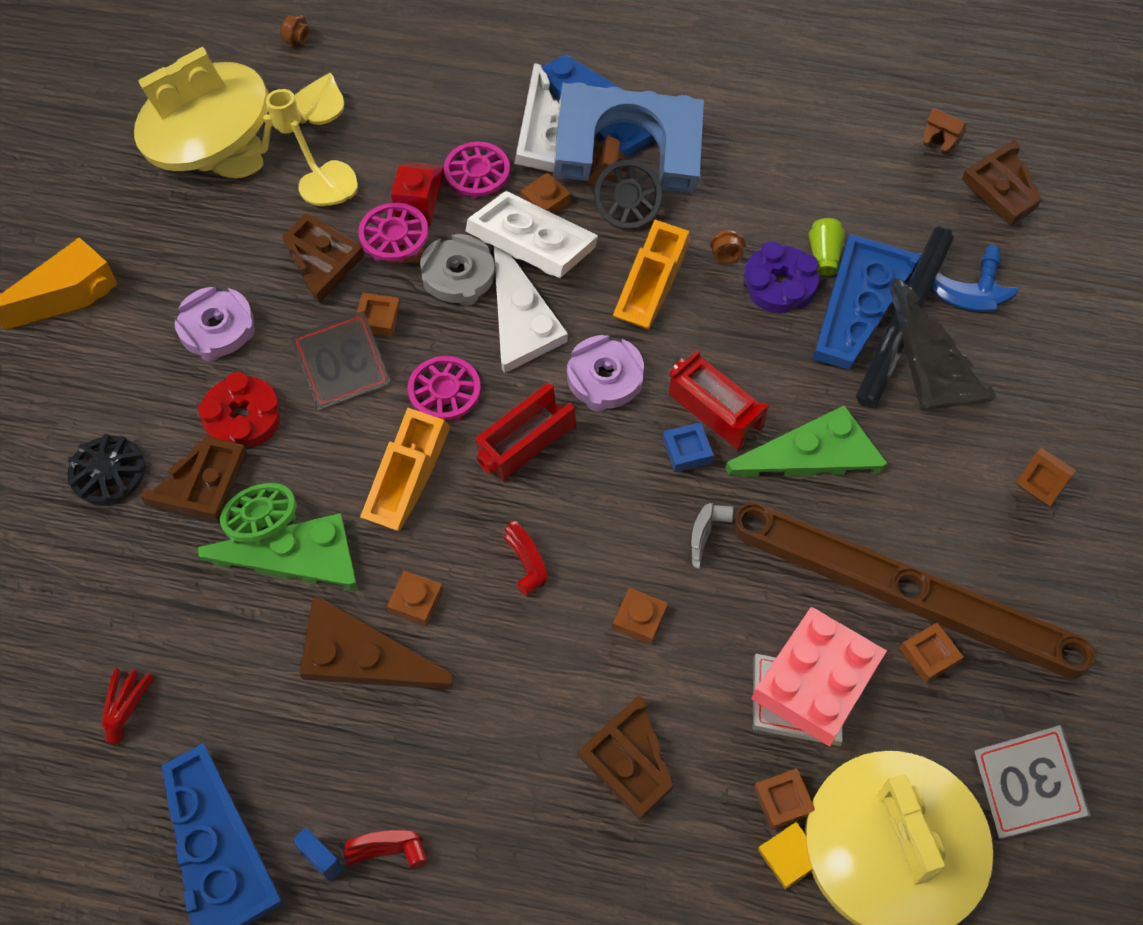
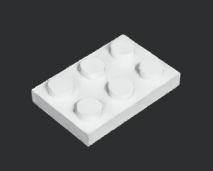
(531, 234)

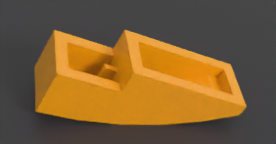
(652, 274)
(405, 469)

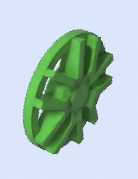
(258, 513)

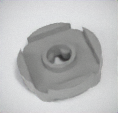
(462, 286)

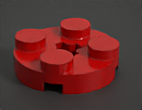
(237, 392)

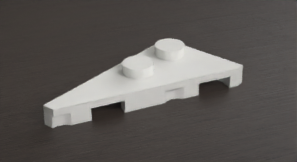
(539, 125)
(524, 318)

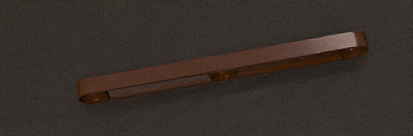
(938, 599)

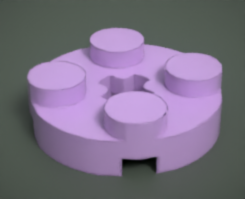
(218, 340)
(601, 391)

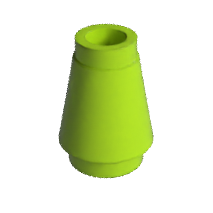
(827, 244)

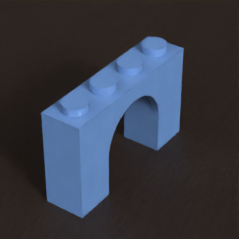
(671, 120)

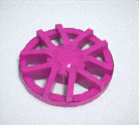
(476, 169)
(393, 232)
(444, 387)

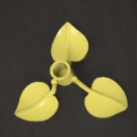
(319, 105)

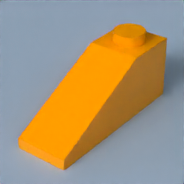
(58, 286)

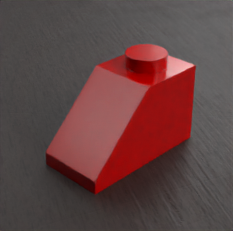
(419, 187)

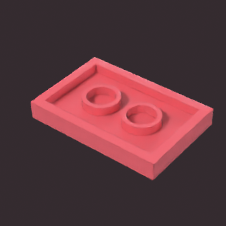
(819, 676)

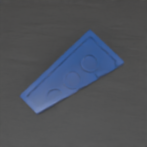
(567, 70)
(860, 298)
(216, 854)

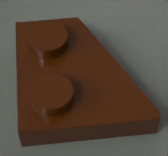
(1004, 183)
(321, 254)
(200, 481)
(629, 759)

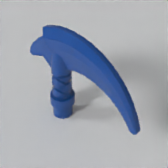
(976, 296)

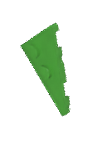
(821, 446)
(303, 550)

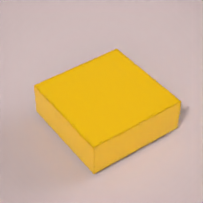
(787, 855)

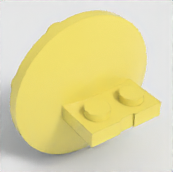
(199, 112)
(898, 842)

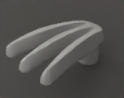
(703, 528)

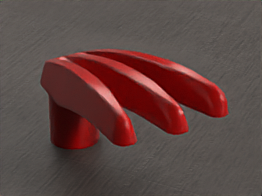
(529, 556)
(119, 711)
(386, 843)

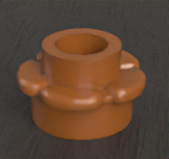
(294, 30)
(727, 246)

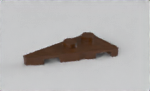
(352, 652)

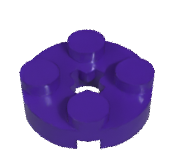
(784, 260)

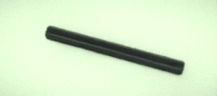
(892, 342)

